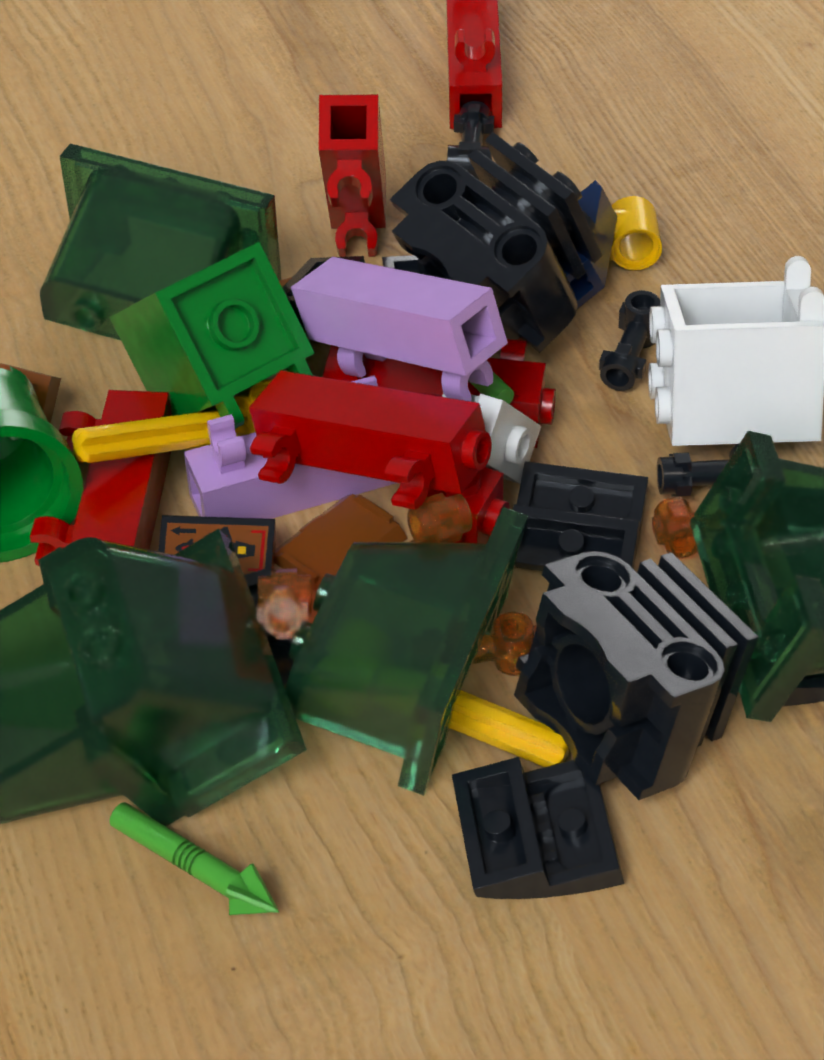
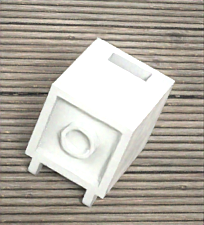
(739, 359)

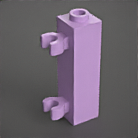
(402, 319)
(227, 484)

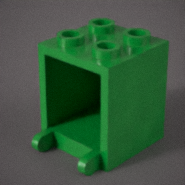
(215, 334)

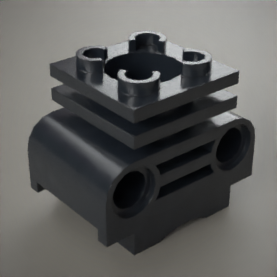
(501, 233)
(633, 667)

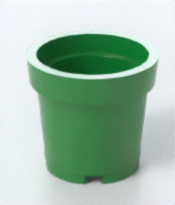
(35, 468)

